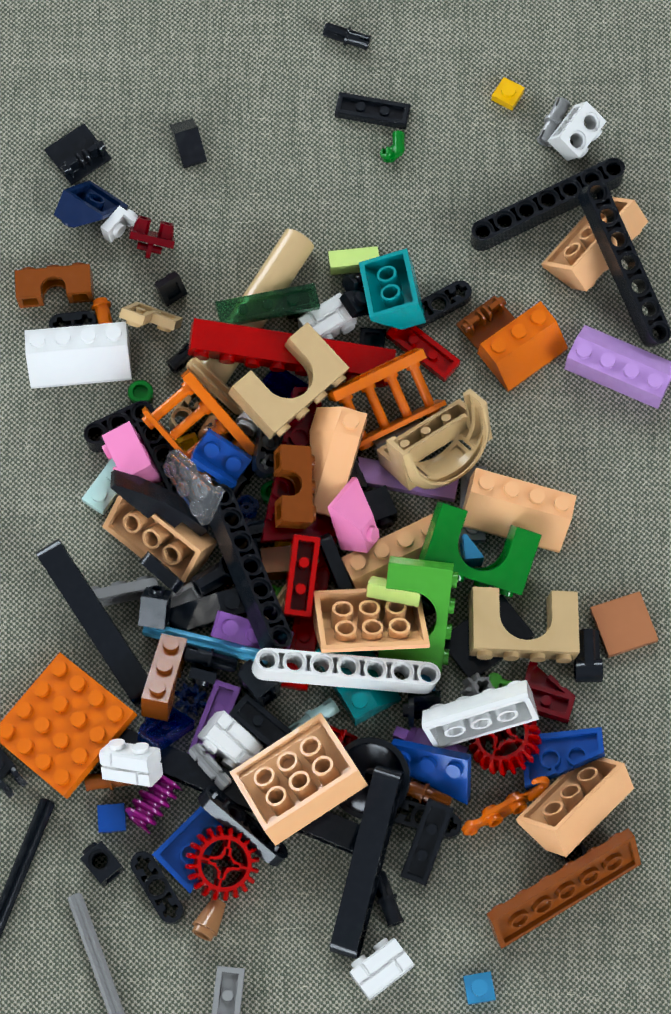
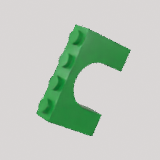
(506, 573)

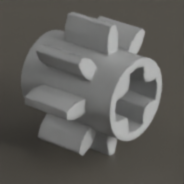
(475, 685)

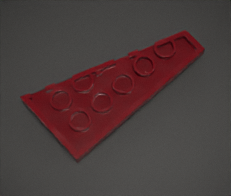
(296, 435)

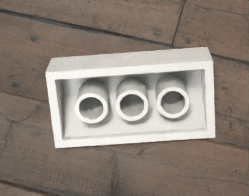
(78, 355)
(479, 714)

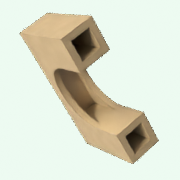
(275, 413)
(491, 639)

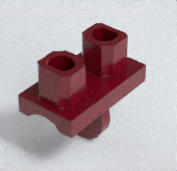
(141, 232)

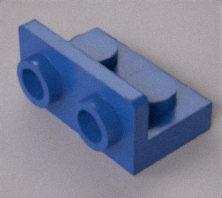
(220, 458)

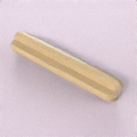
(213, 383)

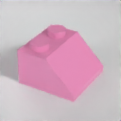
(130, 453)

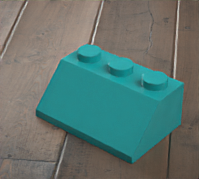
(392, 290)
(363, 703)

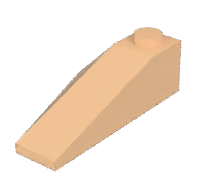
(335, 444)

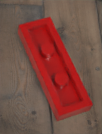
(438, 360)

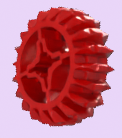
(501, 757)
(224, 850)

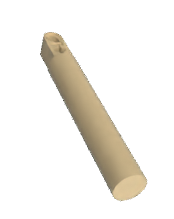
(275, 274)

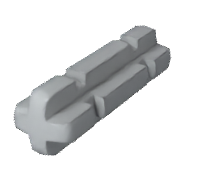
(210, 766)

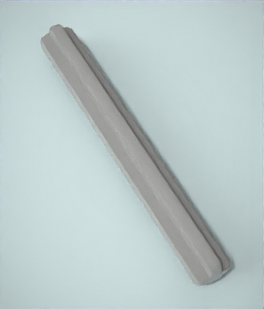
(95, 954)

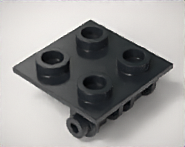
(78, 154)

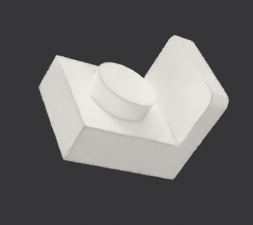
(117, 223)

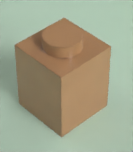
(276, 561)

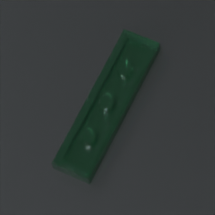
(268, 305)

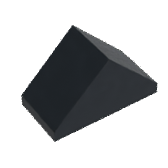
(188, 143)

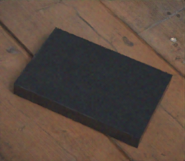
(459, 642)

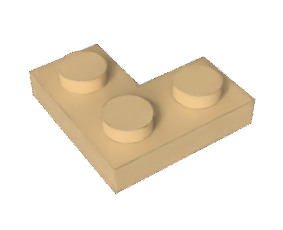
(139, 314)

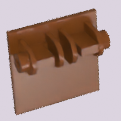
(485, 321)

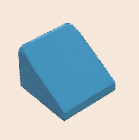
(469, 552)

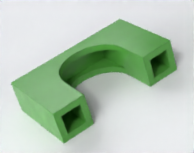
(435, 582)

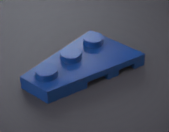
(563, 753)
(441, 768)
(173, 851)

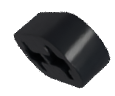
(72, 319)
(162, 572)

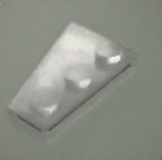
(192, 486)

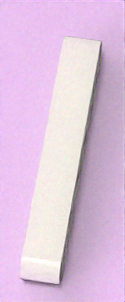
(335, 677)

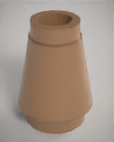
(209, 920)

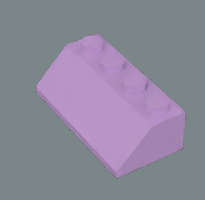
(619, 366)

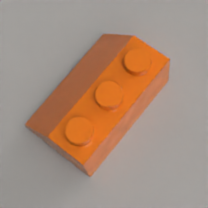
(523, 346)

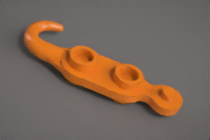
(514, 803)

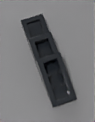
(153, 499)

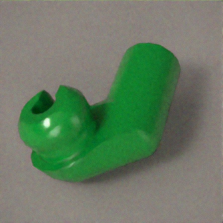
(397, 148)

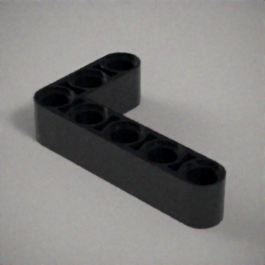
(130, 413)

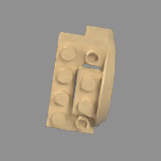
(453, 423)

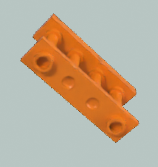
(388, 373)
(206, 406)

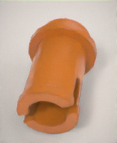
(102, 310)

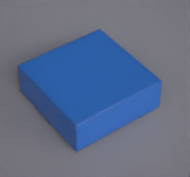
(111, 818)

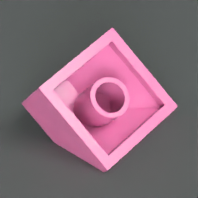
(353, 519)

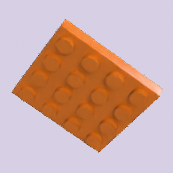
(63, 725)

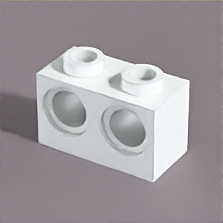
(574, 128)

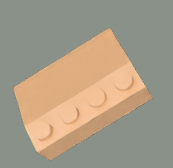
(352, 622)
(298, 779)

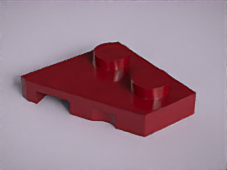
(549, 697)

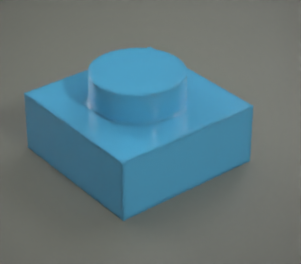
(479, 988)

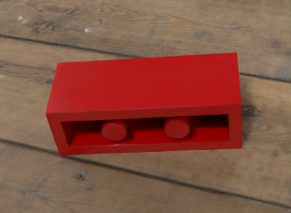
(301, 576)

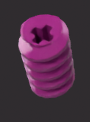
(151, 803)

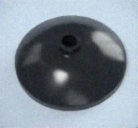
(366, 755)

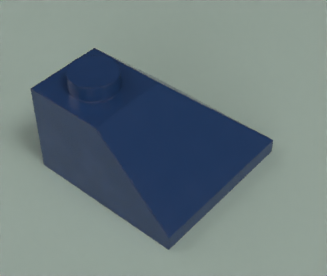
(86, 204)

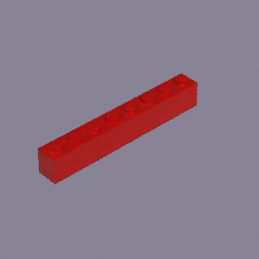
(266, 348)

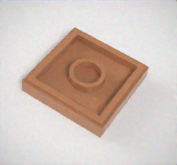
(623, 624)

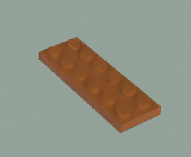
(564, 888)

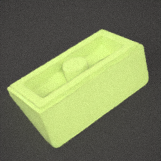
(348, 260)
(377, 589)

